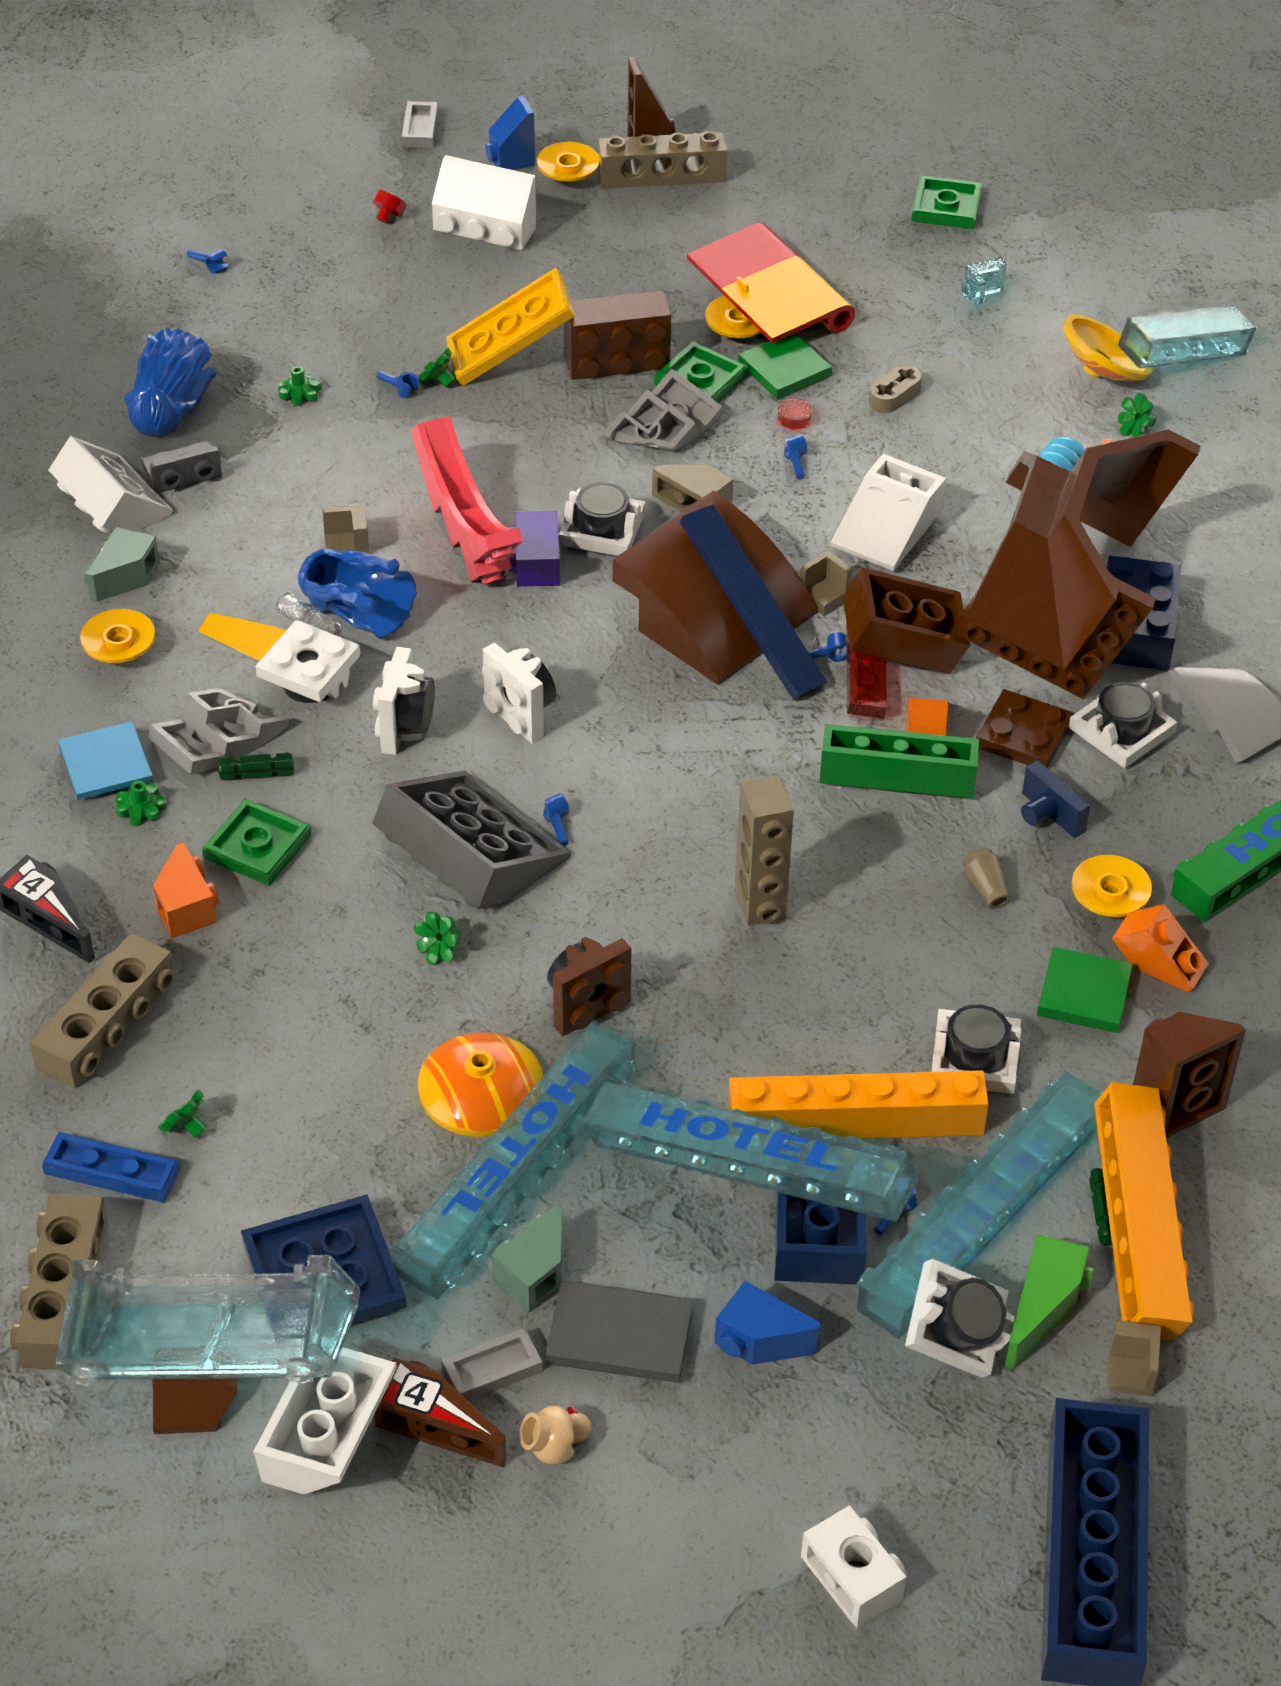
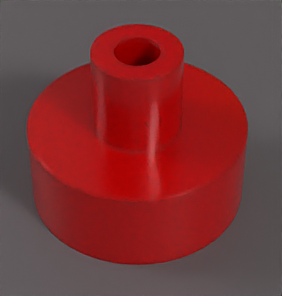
(389, 205)

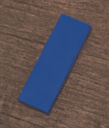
(111, 1167)

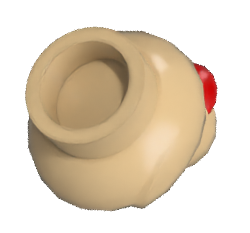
(553, 1433)

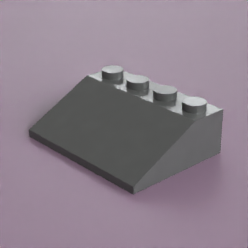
(467, 836)

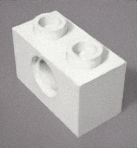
(857, 1591)

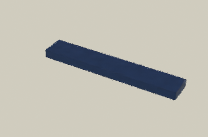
(753, 601)

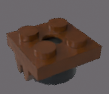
(589, 982)

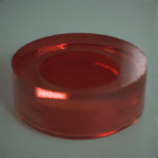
(794, 413)

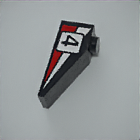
(40, 901)

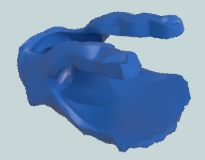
(168, 381)
(359, 589)

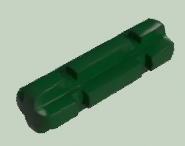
(255, 766)
(1100, 1206)

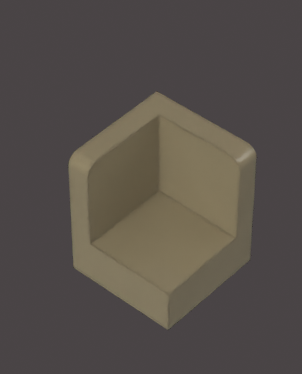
(346, 528)
(826, 580)
(1133, 1358)

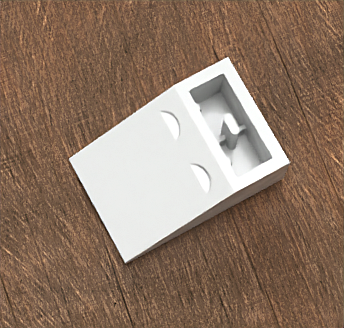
(890, 512)

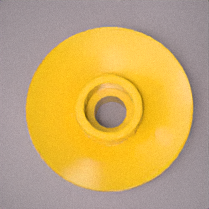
(568, 161)
(728, 320)
(117, 636)
(1111, 885)

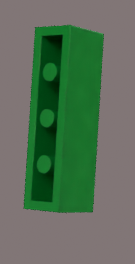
(899, 761)

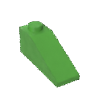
(1049, 1293)

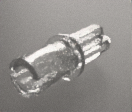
(307, 613)

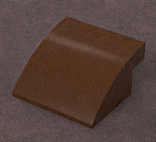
(685, 604)

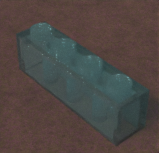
(1186, 336)

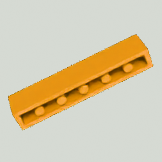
(869, 1103)
(1143, 1209)

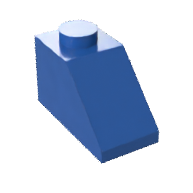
(513, 137)
(764, 1328)

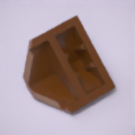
(190, 1404)

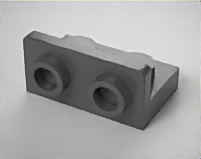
(182, 466)

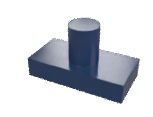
(1053, 799)

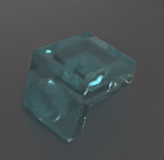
(983, 279)

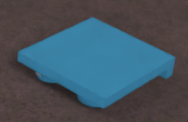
(104, 760)

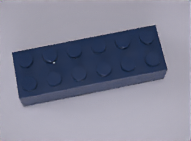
(1096, 1545)

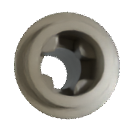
(986, 875)

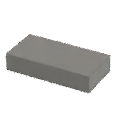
(419, 124)
(492, 1364)

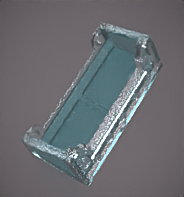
(206, 1324)

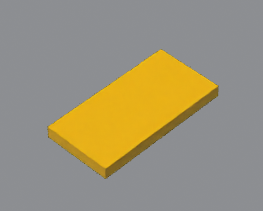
(510, 326)

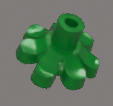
(438, 370)
(299, 386)
(1137, 415)
(140, 802)
(438, 937)
(186, 1117)

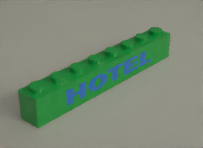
(1231, 866)

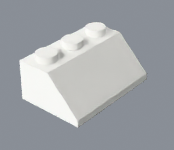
(485, 203)
(107, 487)
(322, 1424)

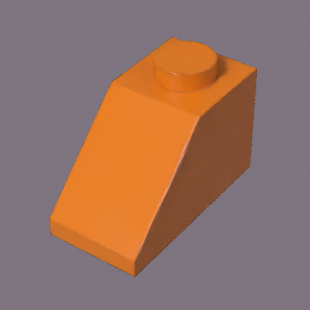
(926, 716)

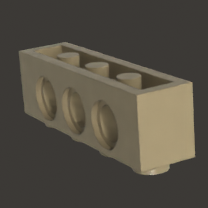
(649, 167)
(763, 850)
(102, 1010)
(69, 1220)

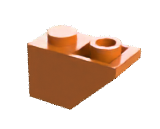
(183, 895)
(1160, 947)

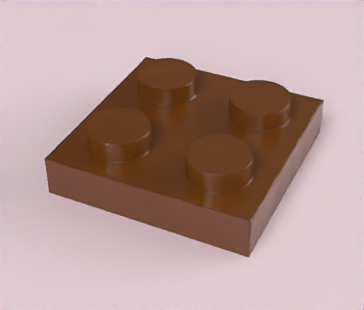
(1024, 729)

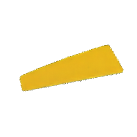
(242, 635)

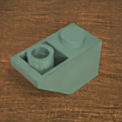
(122, 564)
(532, 1261)

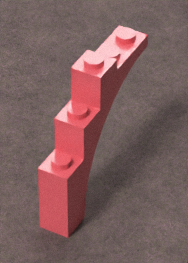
(467, 517)

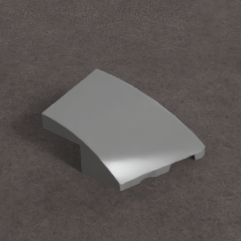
(667, 416)
(1234, 705)
(215, 727)

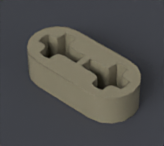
(900, 383)

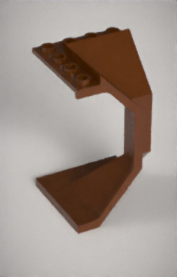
(1047, 588)

